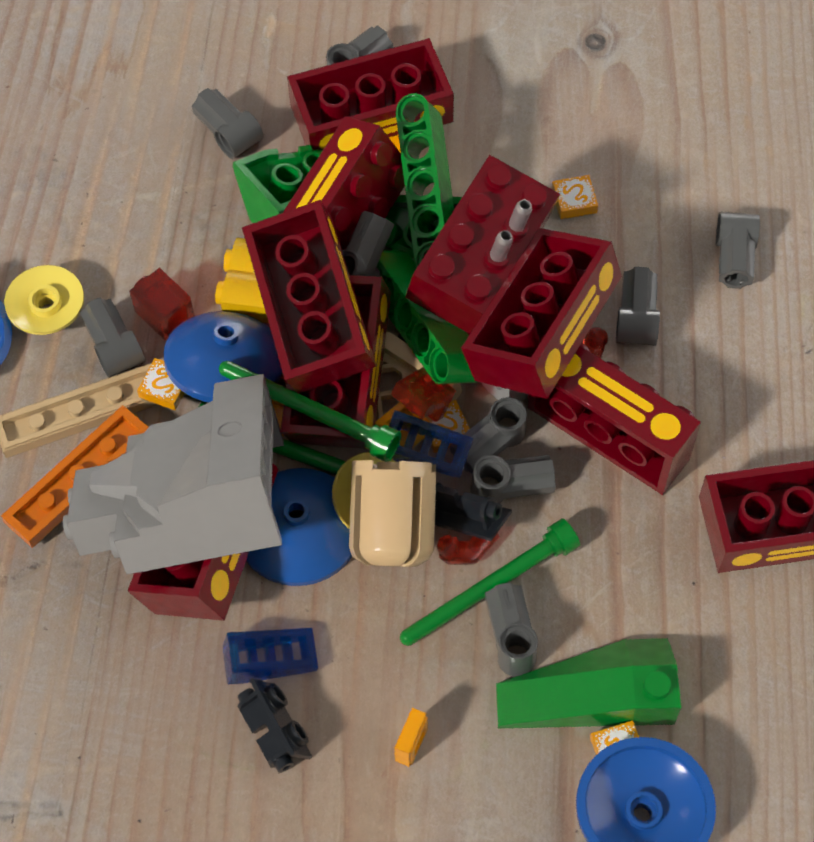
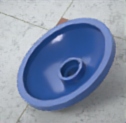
(210, 338)
(311, 545)
(646, 776)

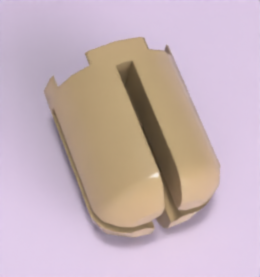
(392, 512)

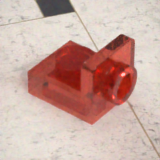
(423, 395)

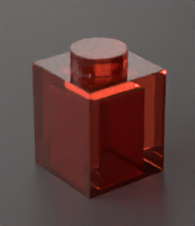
(161, 302)

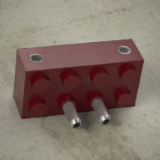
(480, 243)

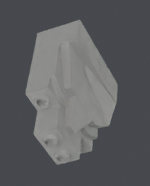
(185, 486)

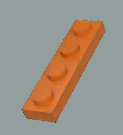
(47, 500)

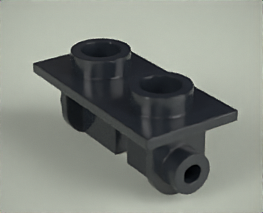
(469, 513)
(285, 736)

